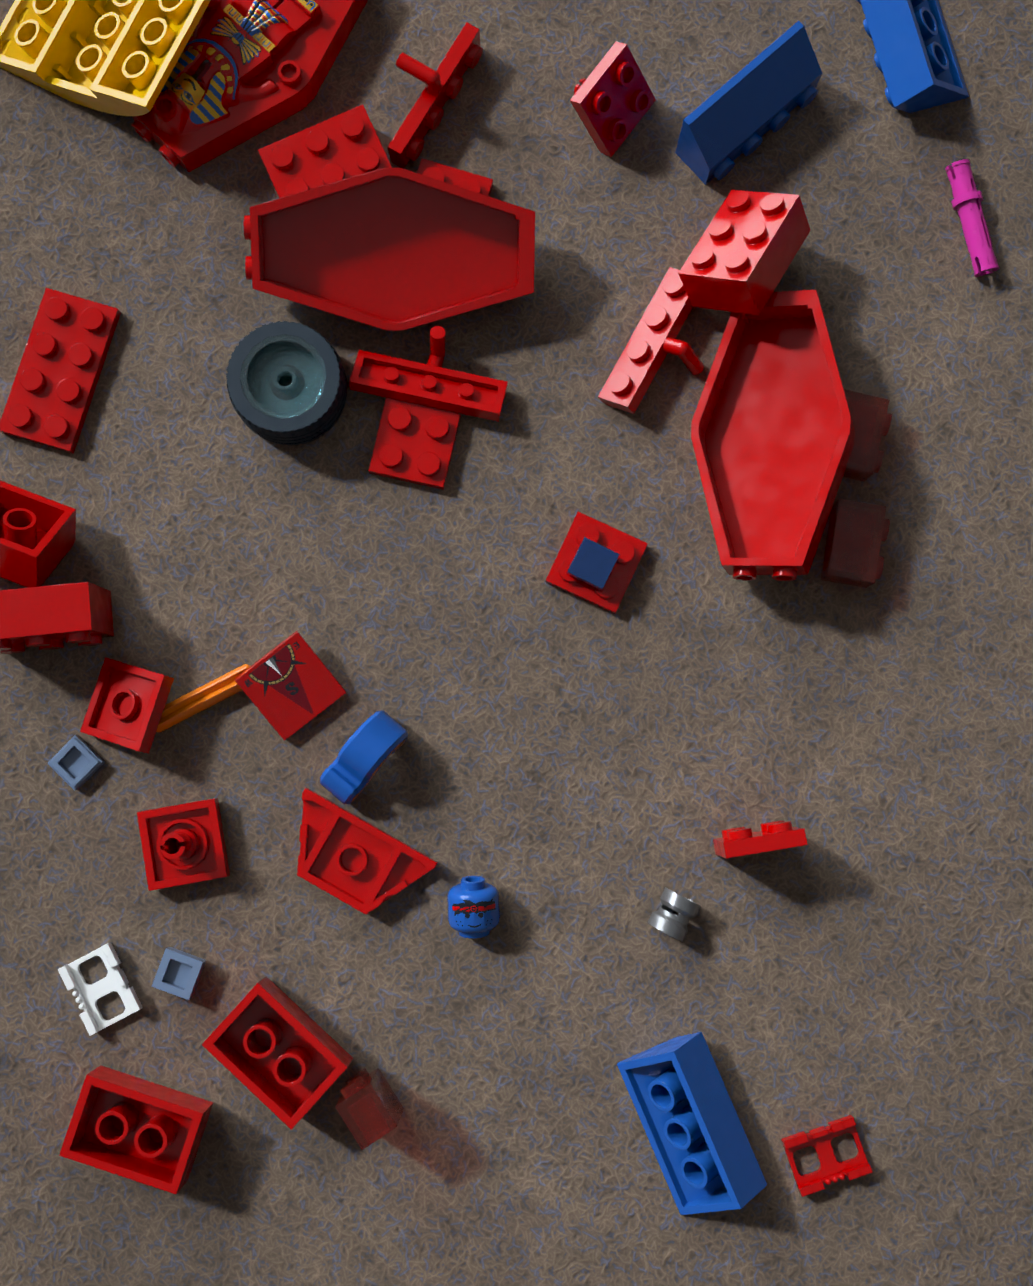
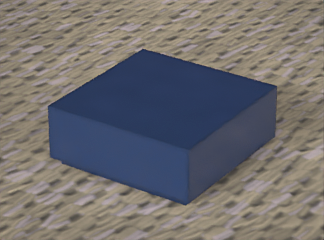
(593, 563)

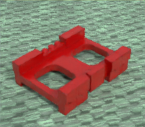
(829, 1168)

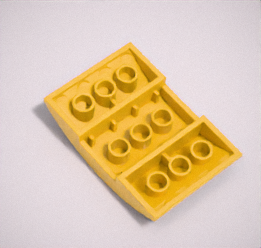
(99, 51)

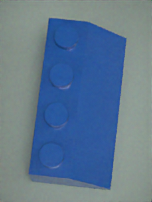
(914, 53)
(750, 106)
(692, 1126)

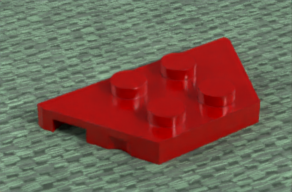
(353, 856)

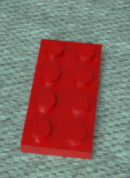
(59, 370)

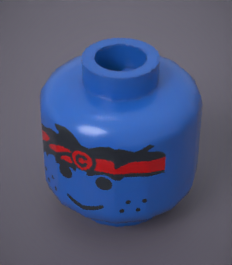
(473, 907)

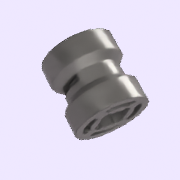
(670, 923)

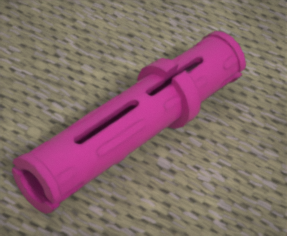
(974, 226)

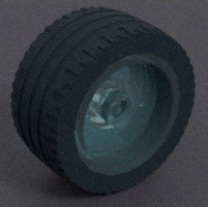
(271, 359)

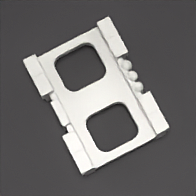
(89, 994)

